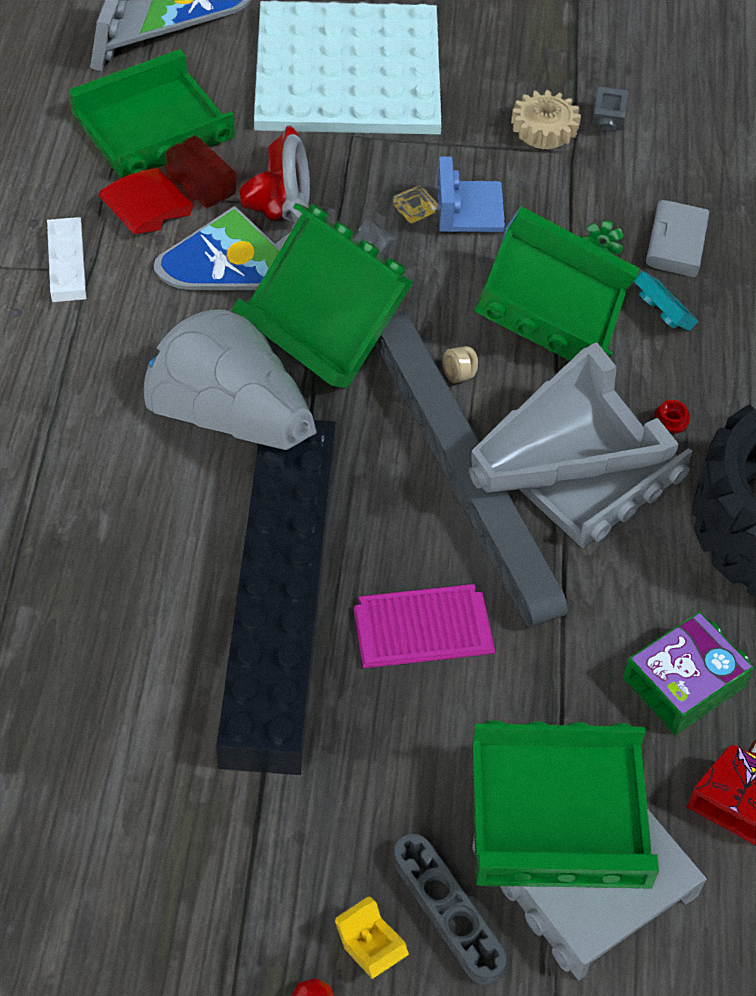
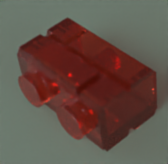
(200, 172)

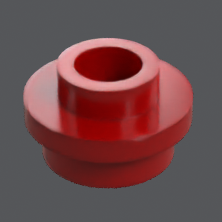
(673, 416)

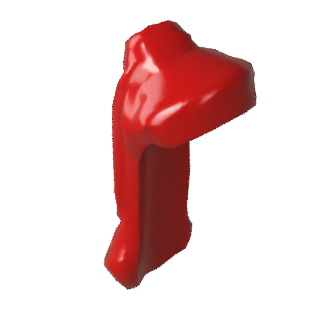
(267, 190)

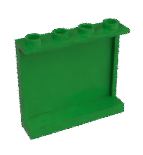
(146, 111)
(554, 286)
(326, 297)
(561, 806)

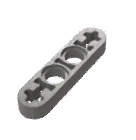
(453, 905)

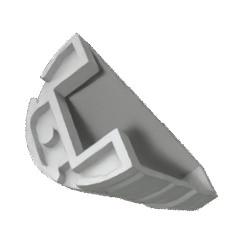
(227, 380)
(569, 432)

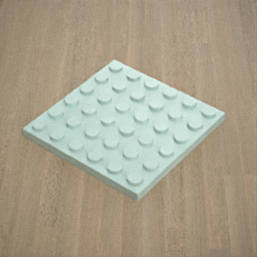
(348, 68)

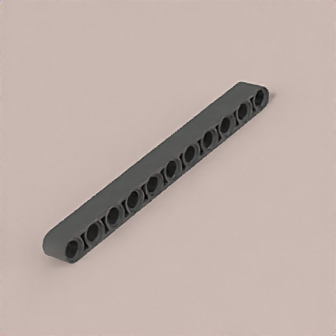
(451, 441)

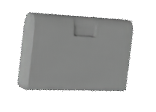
(677, 238)

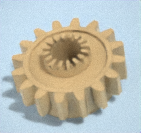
(545, 120)

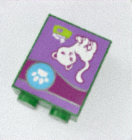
(687, 672)

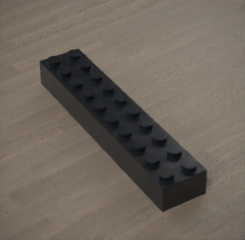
(277, 608)

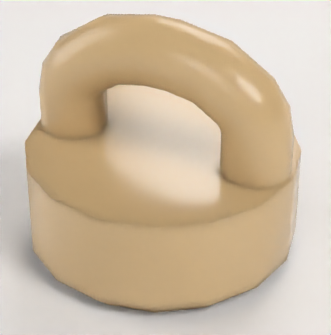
(460, 364)

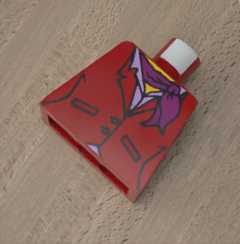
(729, 792)

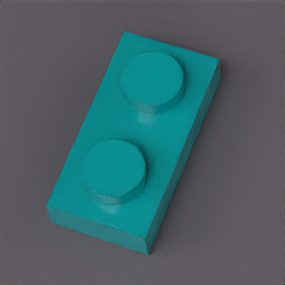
(657, 294)

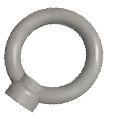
(295, 162)

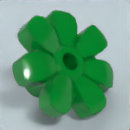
(604, 231)

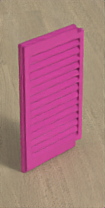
(422, 626)

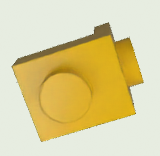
(370, 938)

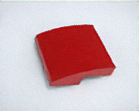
(145, 200)

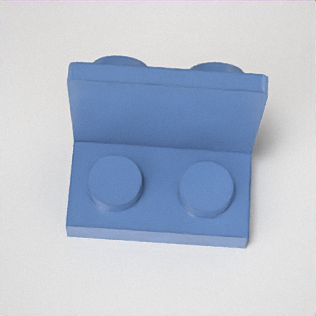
(468, 204)

